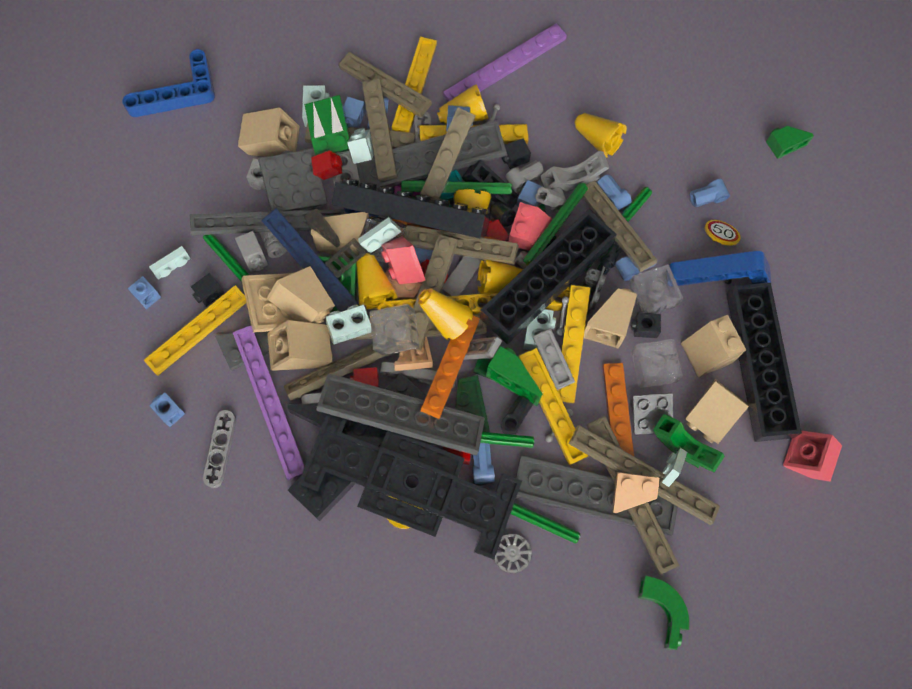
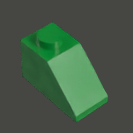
(787, 140)

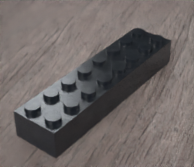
(410, 208)
(547, 276)
(764, 363)
(334, 487)

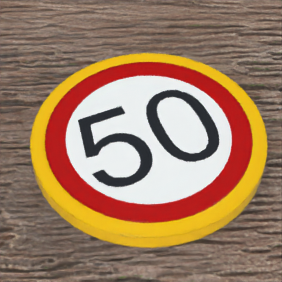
(722, 232)

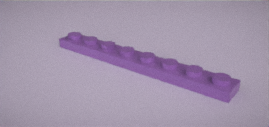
(509, 62)
(269, 402)

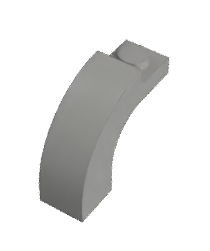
(570, 177)

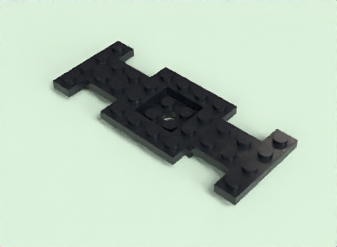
(438, 488)

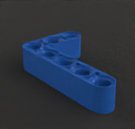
(159, 96)
(723, 267)

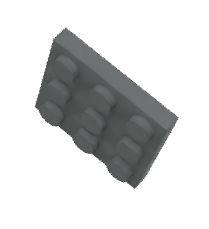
(291, 181)

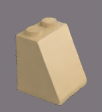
(268, 133)
(346, 227)
(302, 297)
(612, 319)
(299, 346)
(713, 346)
(716, 412)

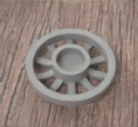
(512, 554)

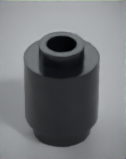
(503, 213)

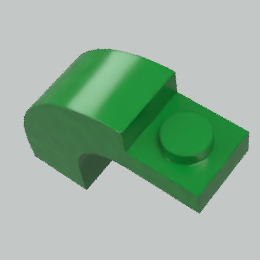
(674, 436)
(672, 604)

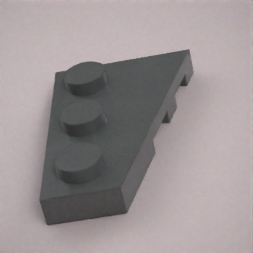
(231, 352)

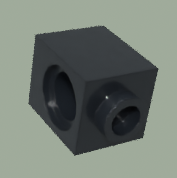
(517, 154)
(207, 290)
(652, 320)

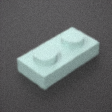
(379, 235)
(170, 262)
(674, 466)

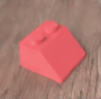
(528, 226)
(402, 261)
(813, 455)

